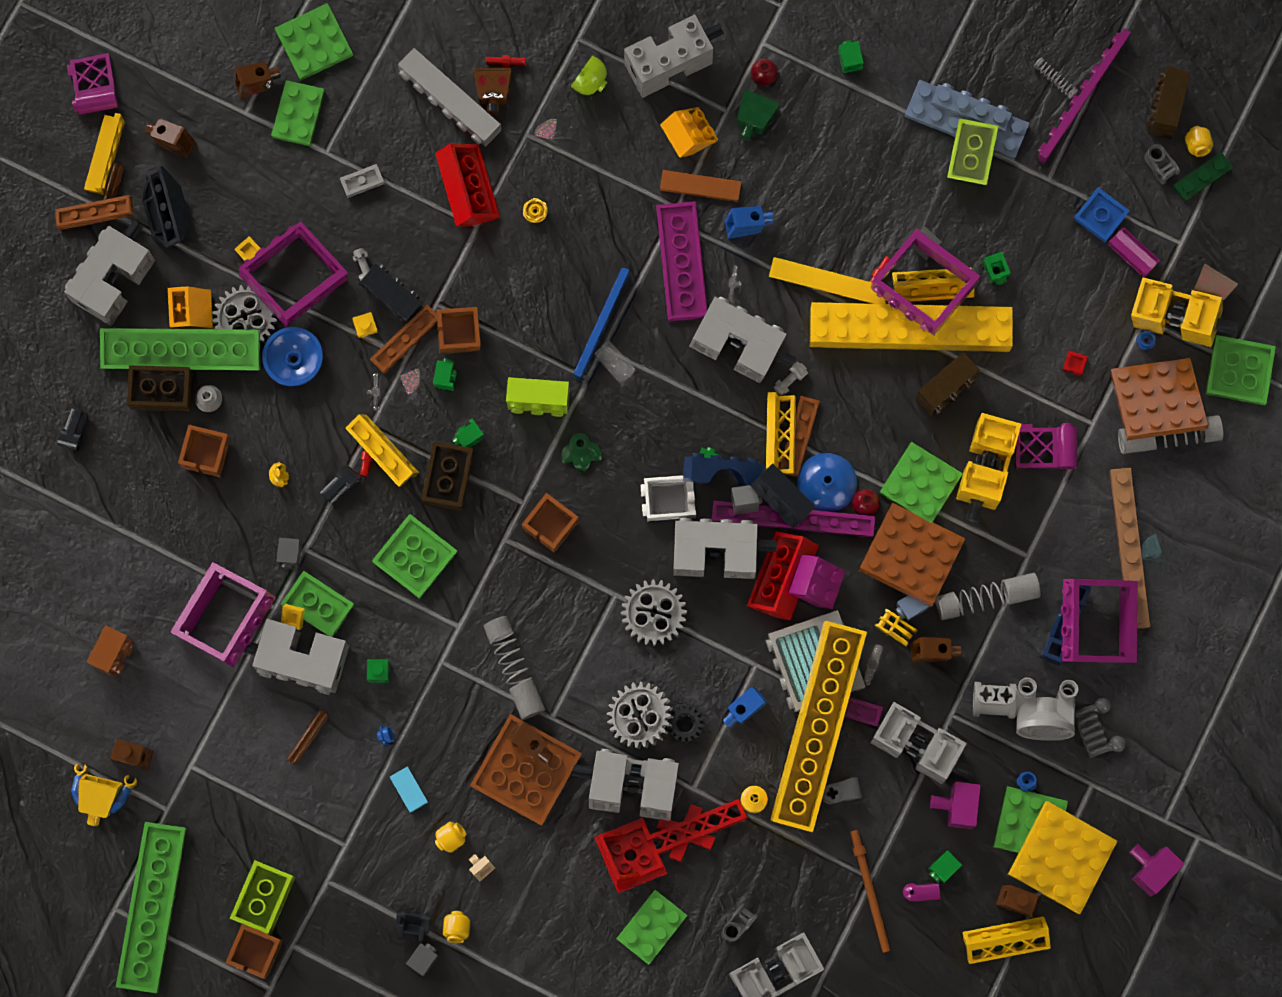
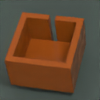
(458, 330)
(204, 450)
(550, 522)
(110, 651)
(254, 951)

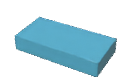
(408, 789)

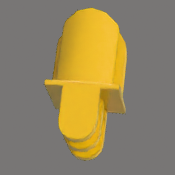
(895, 627)

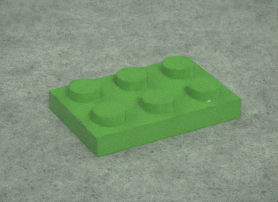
(298, 113)
(322, 605)
(651, 927)

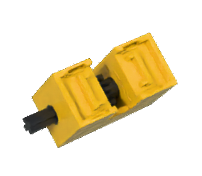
(1194, 313)
(985, 480)

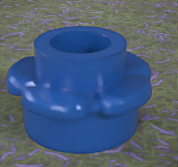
(1146, 335)
(385, 735)
(1027, 776)

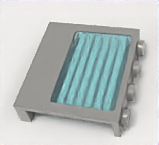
(794, 655)

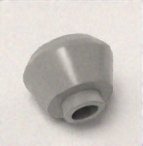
(211, 402)

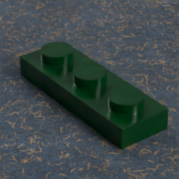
(1203, 177)

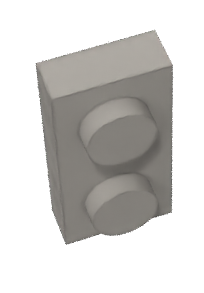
(362, 180)

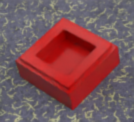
(1075, 363)

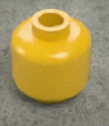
(1199, 141)
(751, 806)
(450, 837)
(456, 927)

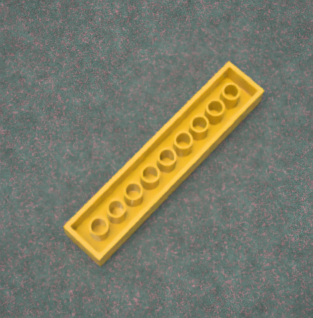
(887, 328)
(818, 726)

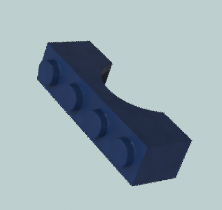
(701, 469)
(1054, 643)

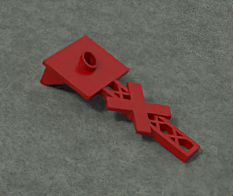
(637, 839)

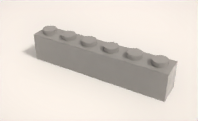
(449, 97)

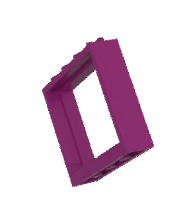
(942, 257)
(316, 295)
(200, 601)
(1127, 620)

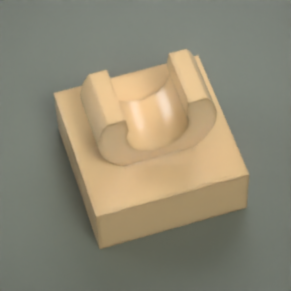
(481, 867)

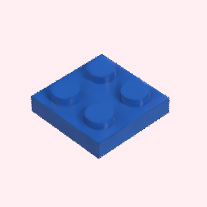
(1101, 215)

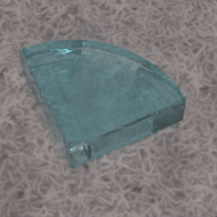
(1150, 547)

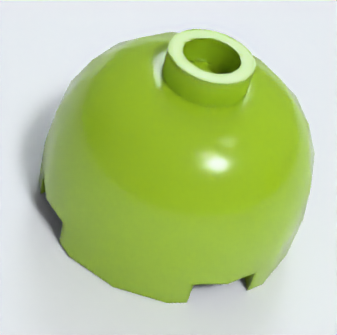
(591, 77)

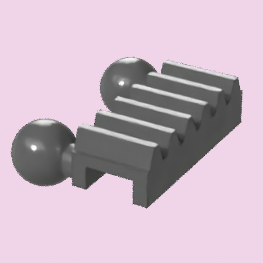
(1091, 729)

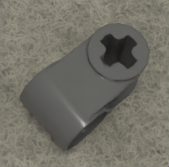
(1161, 165)
(845, 791)
(739, 922)

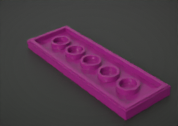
(681, 261)

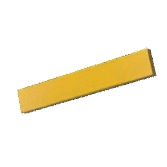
(824, 281)

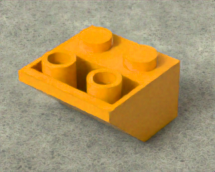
(688, 131)
(190, 308)

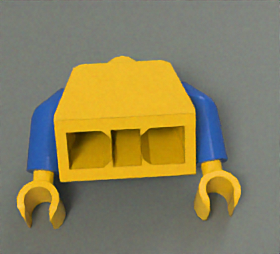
(98, 795)

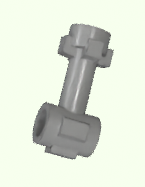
(360, 255)
(797, 371)

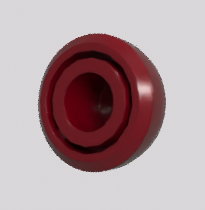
(764, 72)
(865, 502)

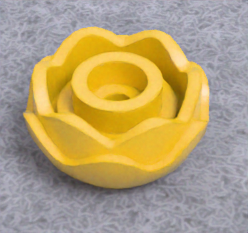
(535, 204)
(278, 474)

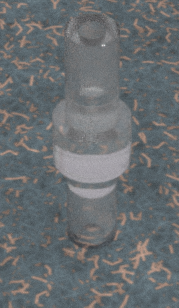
(872, 664)

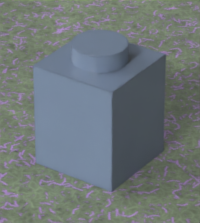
(910, 608)

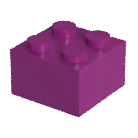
(817, 581)

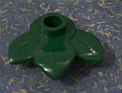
(581, 455)

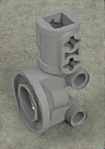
(1036, 717)

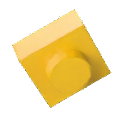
(247, 249)
(365, 325)
(293, 616)

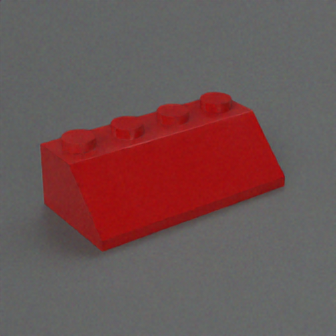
(467, 184)
(776, 576)

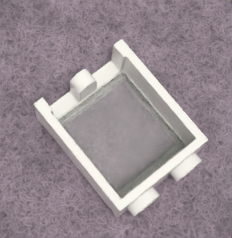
(668, 498)

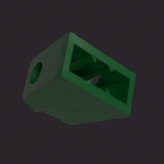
(755, 114)

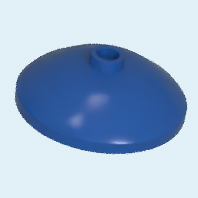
(284, 346)
(827, 496)

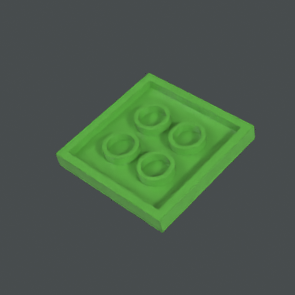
(313, 41)
(1240, 370)
(920, 482)
(414, 556)
(1018, 816)

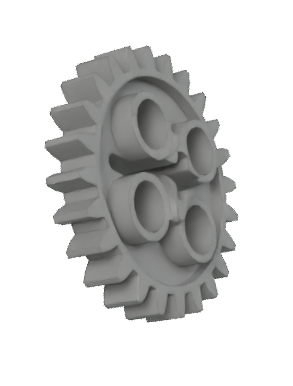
(238, 301)
(658, 595)
(655, 706)

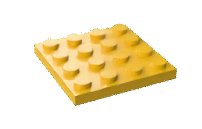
(1062, 857)

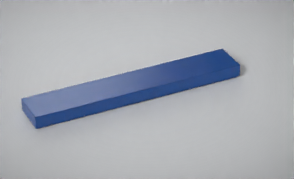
(601, 324)

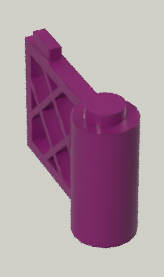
(93, 98)
(1063, 443)

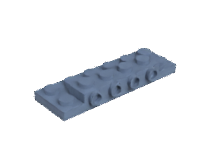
(942, 107)

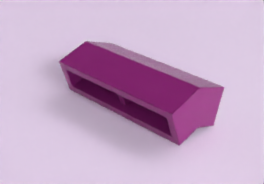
(1133, 252)

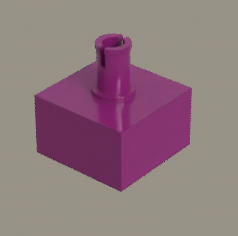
(961, 805)
(1155, 869)

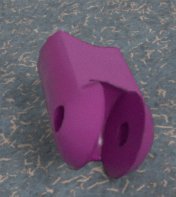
(922, 892)

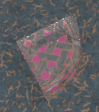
(546, 129)
(411, 380)

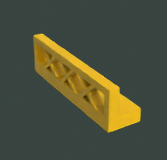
(104, 154)
(929, 289)
(774, 431)
(381, 449)
(1006, 936)

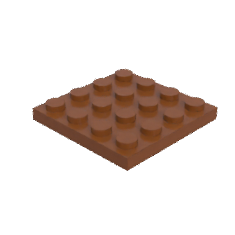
(1159, 399)
(911, 554)
(525, 782)

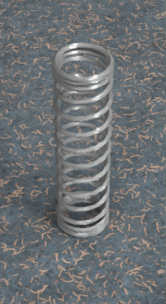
(1072, 93)

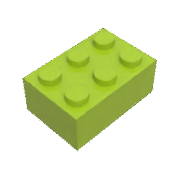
(972, 151)
(537, 396)
(262, 897)

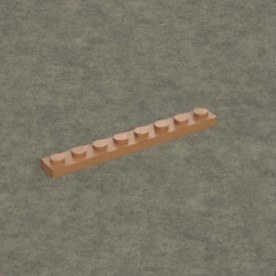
(1129, 538)

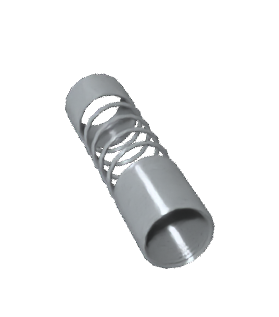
(1212, 434)
(1015, 590)
(525, 693)

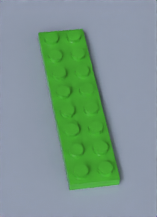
(180, 348)
(151, 907)

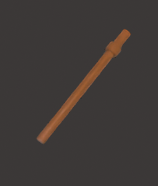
(860, 852)

